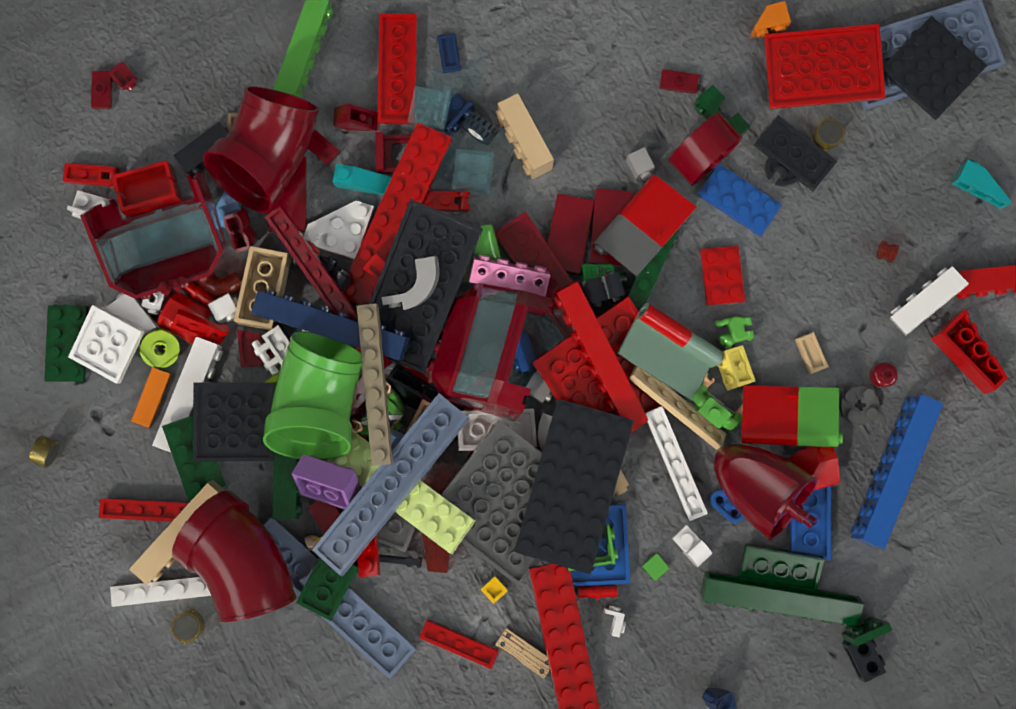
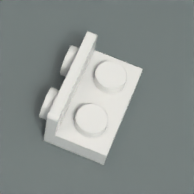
(84, 201)

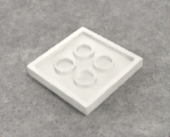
(106, 344)

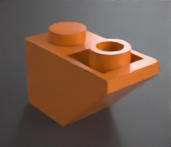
(773, 19)

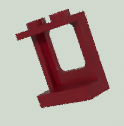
(384, 146)

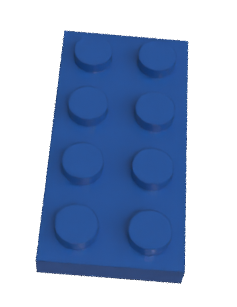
(739, 200)
(818, 538)

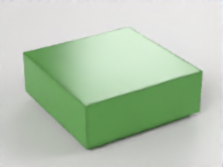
(655, 567)

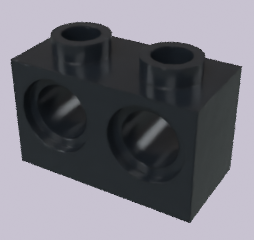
(860, 660)

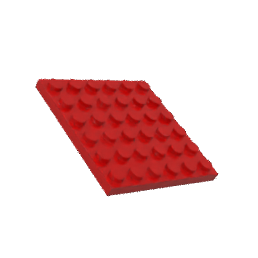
(569, 374)

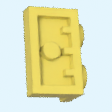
(735, 368)

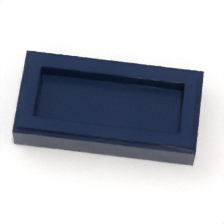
(449, 53)

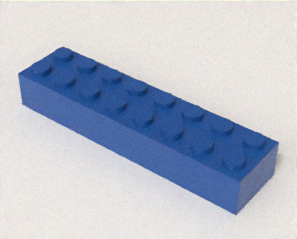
(896, 471)

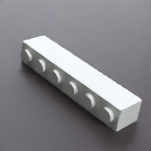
(198, 368)

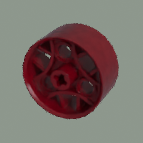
(705, 148)

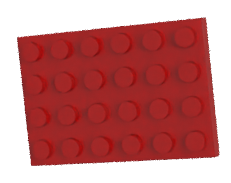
(824, 66)

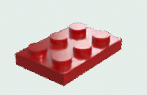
(722, 275)

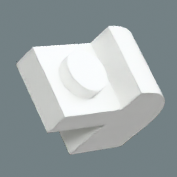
(692, 546)

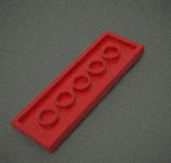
(396, 67)

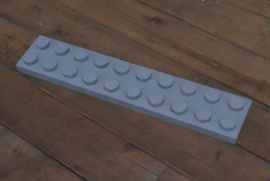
(390, 485)
(355, 617)

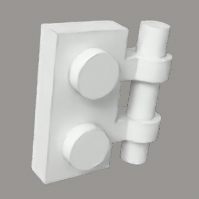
(278, 343)

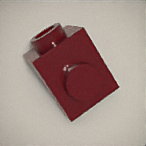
(123, 76)

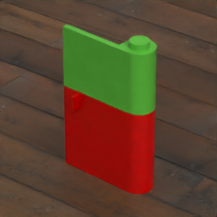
(791, 416)

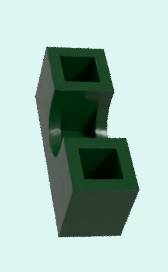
(708, 104)

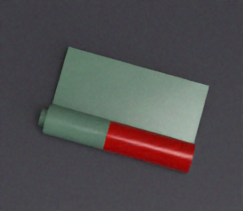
(669, 351)

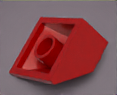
(821, 463)

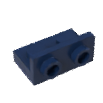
(458, 111)

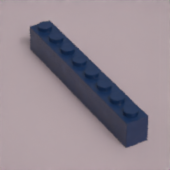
(323, 322)

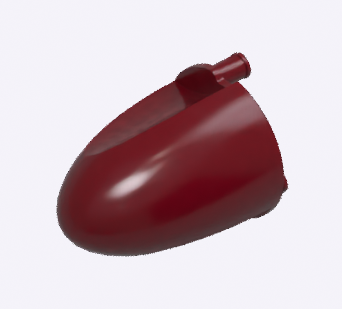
(764, 487)

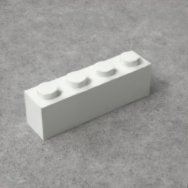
(929, 300)

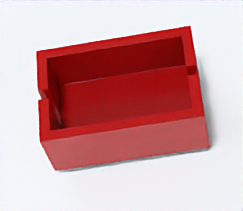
(146, 188)

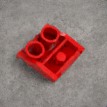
(182, 302)

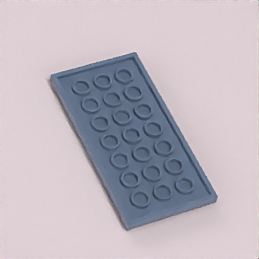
(964, 20)

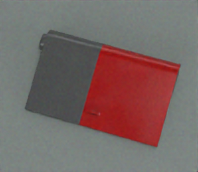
(644, 225)

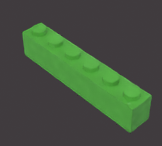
(303, 47)

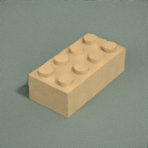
(524, 136)
(263, 271)

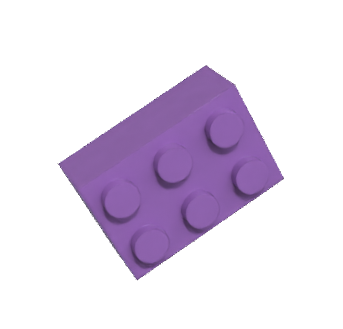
(326, 481)

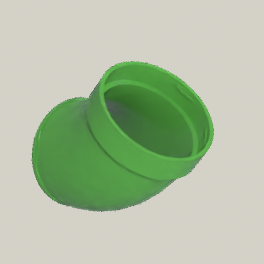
(314, 398)

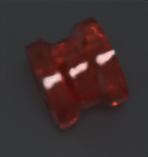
(887, 251)

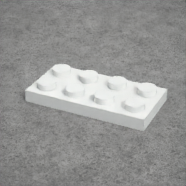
(481, 423)

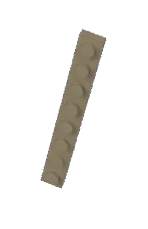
(375, 384)

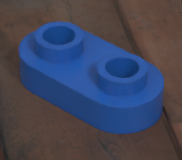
(725, 507)

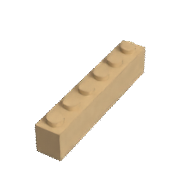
(159, 554)

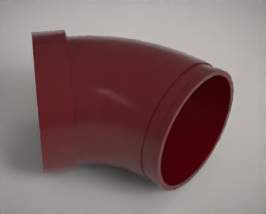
(262, 147)
(234, 559)

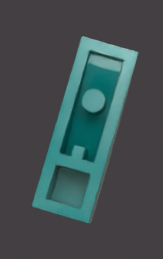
(360, 180)
(978, 182)

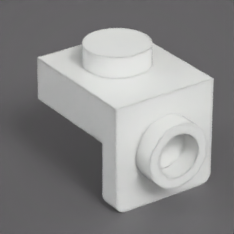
(618, 624)

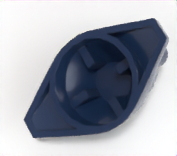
(719, 699)

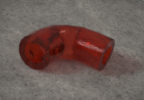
(222, 286)

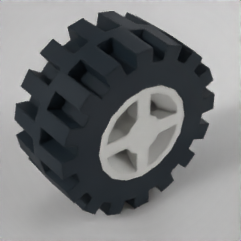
(479, 128)

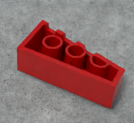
(969, 352)

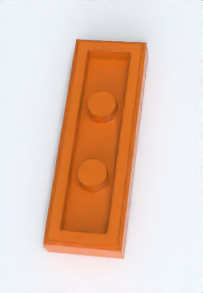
(151, 397)

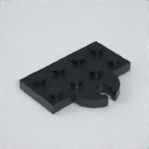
(793, 156)

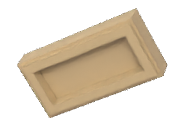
(811, 353)

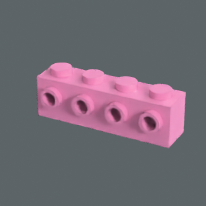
(509, 275)

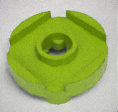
(160, 337)

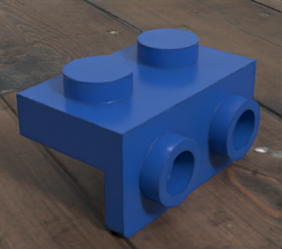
(524, 355)

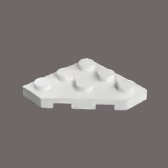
(341, 230)

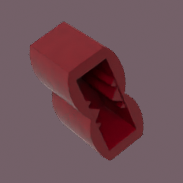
(238, 226)

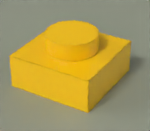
(494, 589)

